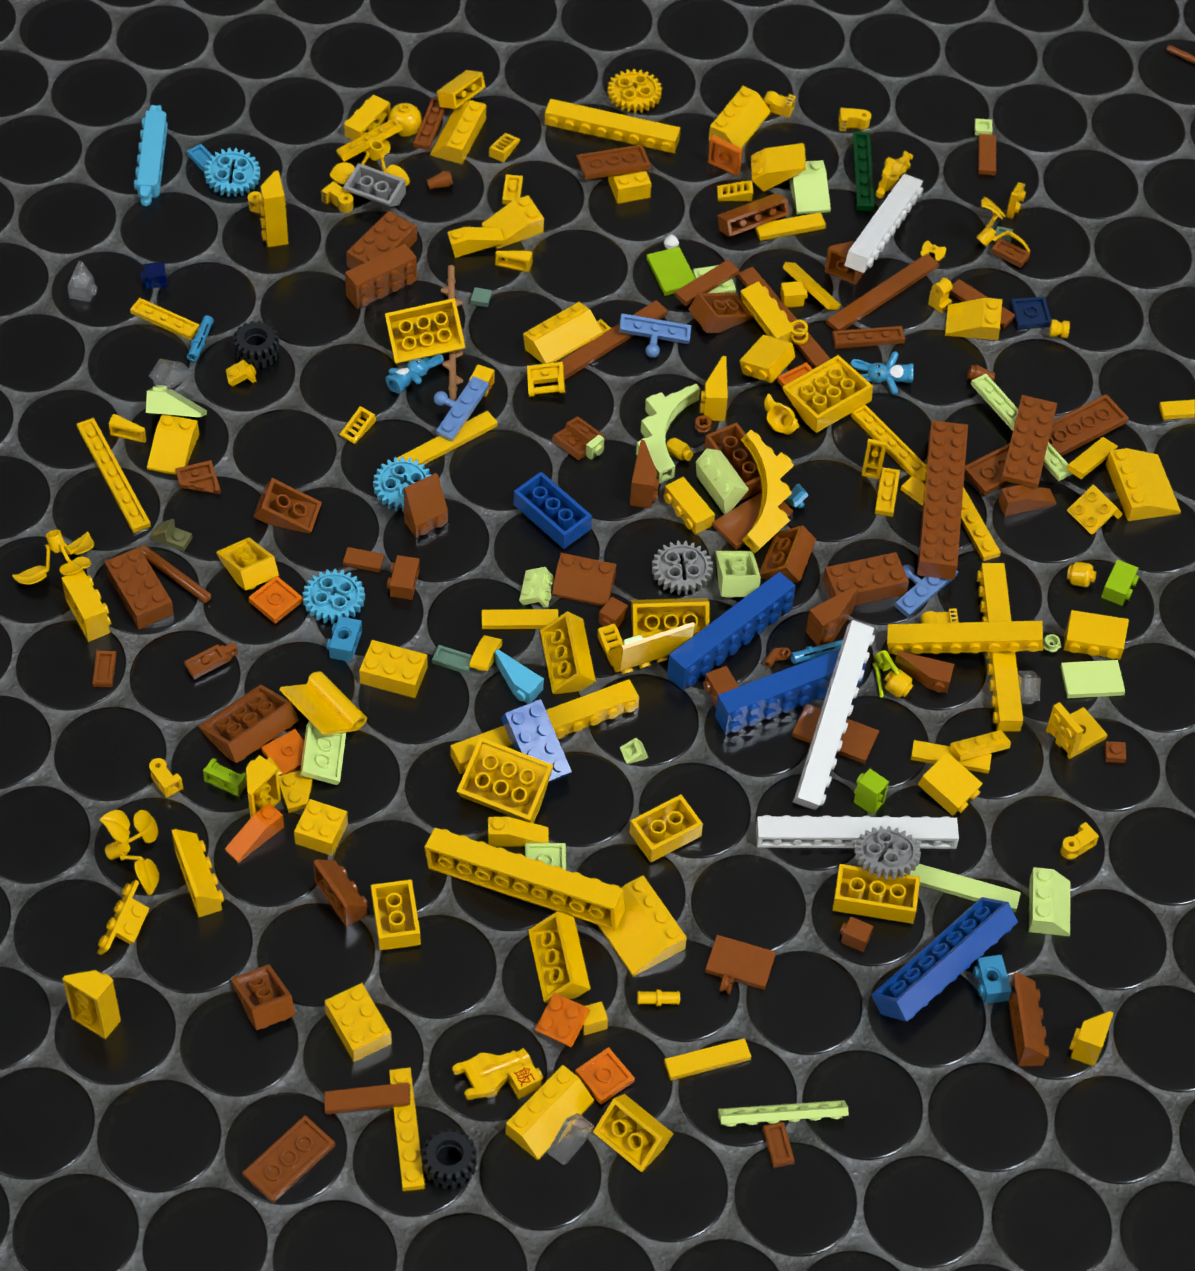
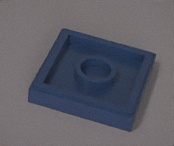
(1031, 312)

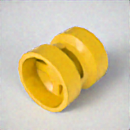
(1057, 328)

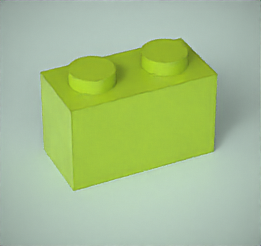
(1120, 582)
(870, 791)

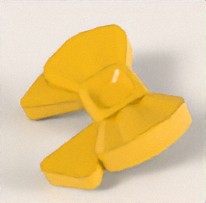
(938, 251)

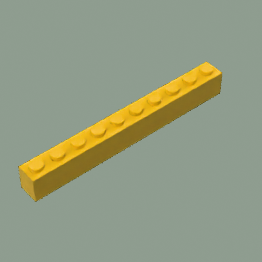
(1001, 665)
(564, 718)

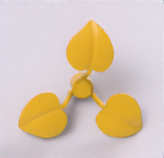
(377, 151)
(988, 233)
(57, 545)
(118, 826)

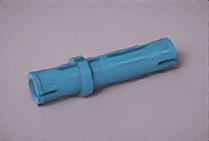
(198, 342)
(798, 656)

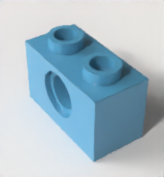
(345, 648)
(993, 968)

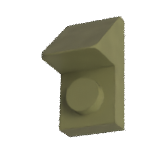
(169, 535)

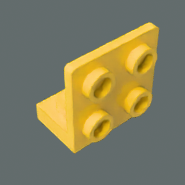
(1093, 509)

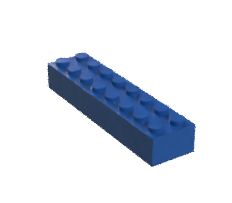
(731, 631)
(776, 693)
(944, 959)

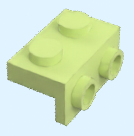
(537, 587)

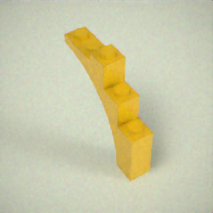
(774, 491)

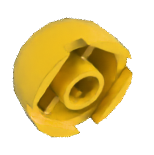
(408, 117)

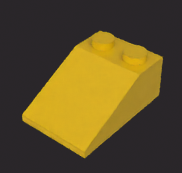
(777, 165)
(517, 221)
(974, 319)
(715, 396)
(172, 444)
(248, 563)

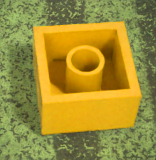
(321, 827)

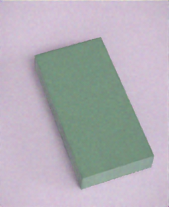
(452, 659)

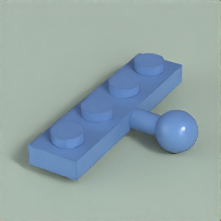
(655, 330)
(461, 408)
(920, 593)

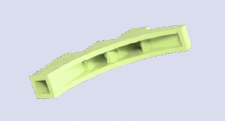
(661, 413)

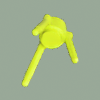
(884, 662)

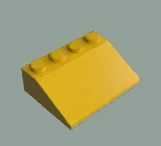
(425, 331)
(828, 393)
(1141, 484)
(650, 648)
(505, 780)
(646, 929)

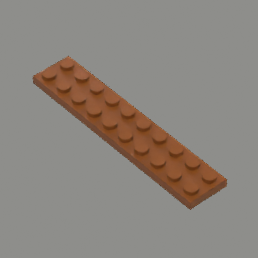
(1066, 435)

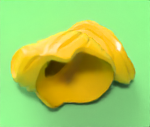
(780, 416)

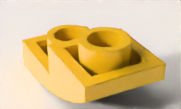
(485, 653)

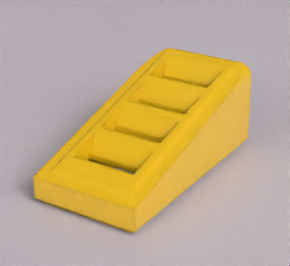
(501, 155)
(741, 191)
(519, 260)
(370, 420)
(126, 429)
(608, 634)

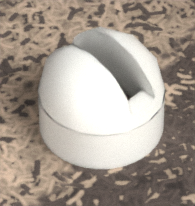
(671, 242)

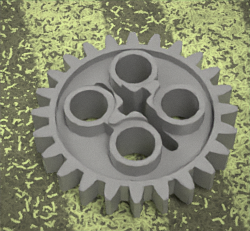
(668, 569)
(887, 852)

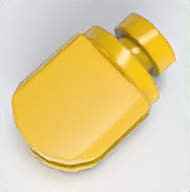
(679, 449)

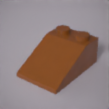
(719, 311)
(644, 479)
(425, 506)
(286, 507)
(830, 616)
(263, 997)

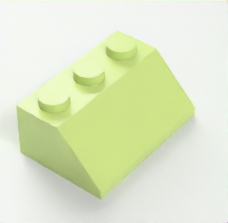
(720, 479)
(1049, 902)

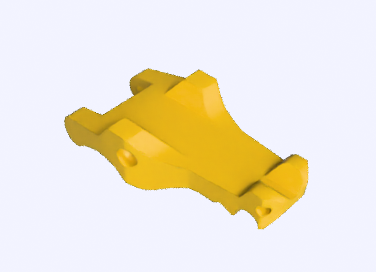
(893, 170)
(490, 1072)

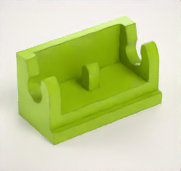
(224, 778)

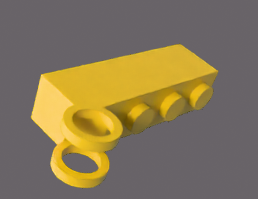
(770, 317)

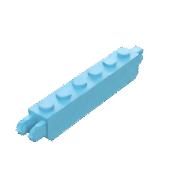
(152, 154)

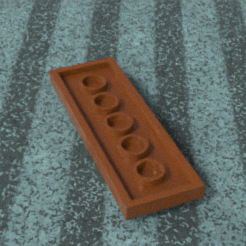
(1029, 441)

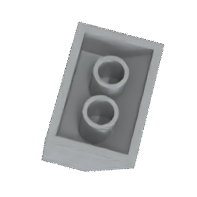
(376, 185)

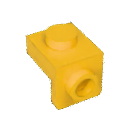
(240, 372)

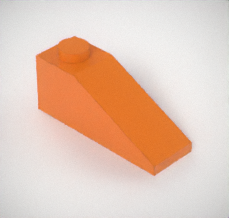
(256, 832)

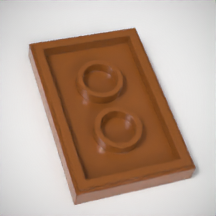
(745, 961)

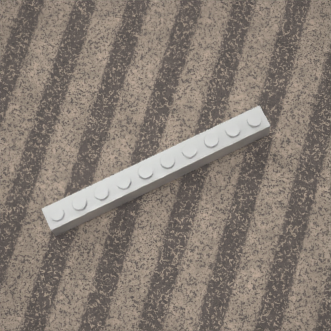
(884, 223)
(833, 715)
(845, 830)

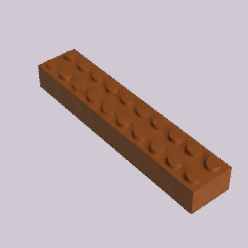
(942, 500)

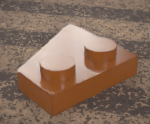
(198, 477)

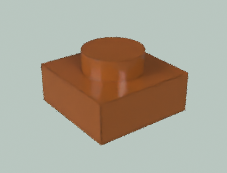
(1115, 752)

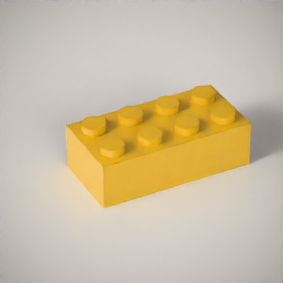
(875, 897)

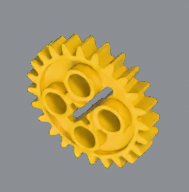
(634, 90)

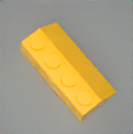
(740, 118)
(460, 132)
(273, 211)
(562, 334)
(661, 615)
(567, 654)
(197, 872)
(559, 957)
(93, 1001)
(545, 1112)

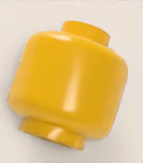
(1081, 574)
(899, 684)

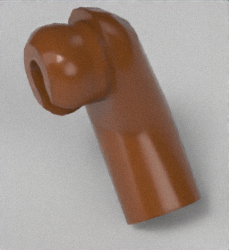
(776, 654)

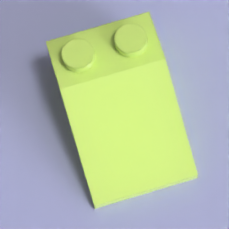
(811, 189)
(167, 401)
(737, 573)

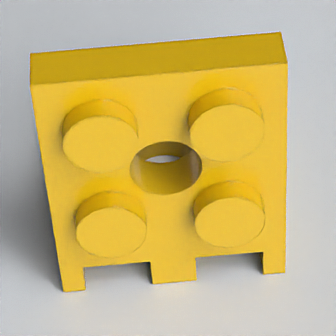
(1069, 730)

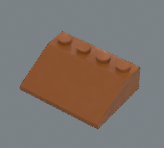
(249, 723)

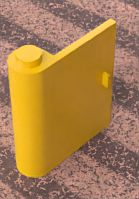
(325, 705)

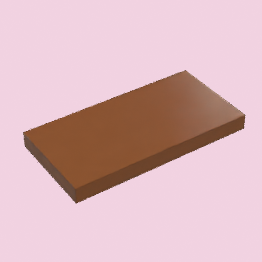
(613, 162)
(739, 521)
(856, 741)
(288, 1159)

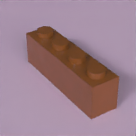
(753, 214)

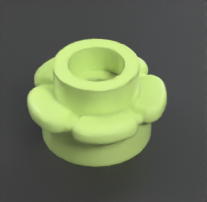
(1051, 639)

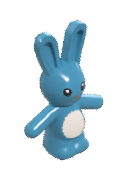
(414, 371)
(879, 372)

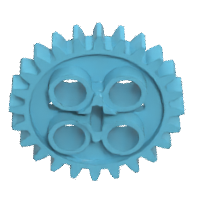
(219, 170)
(388, 476)
(339, 599)

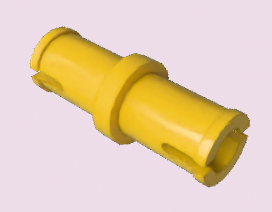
(658, 997)

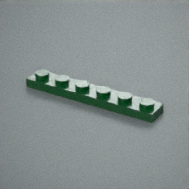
(863, 171)

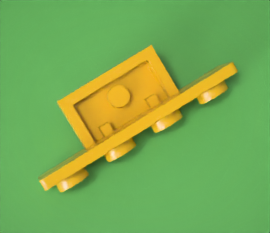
(126, 921)

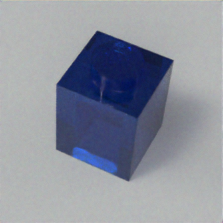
(154, 275)

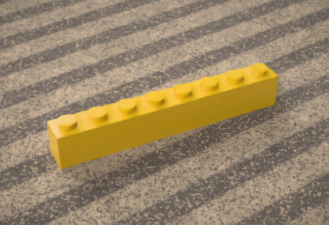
(612, 126)
(965, 637)

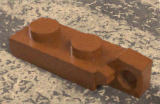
(210, 659)

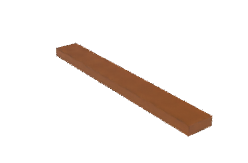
(882, 293)
(607, 342)
(810, 349)

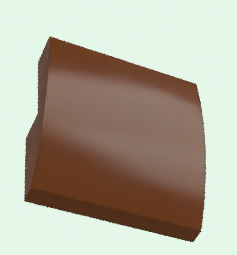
(575, 437)

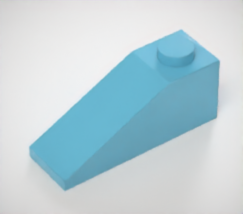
(521, 680)

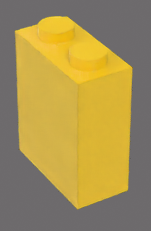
(767, 358)
(950, 784)

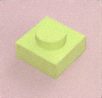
(983, 126)
(595, 447)

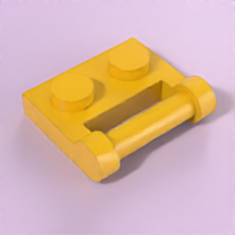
(545, 374)

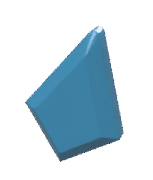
(797, 497)

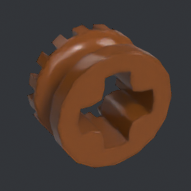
(703, 428)
(726, 983)

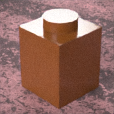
(613, 613)
(856, 934)

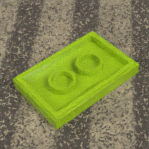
(670, 269)

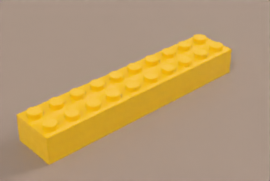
(525, 878)

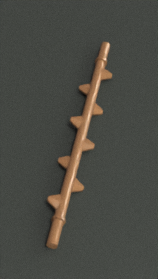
(451, 363)

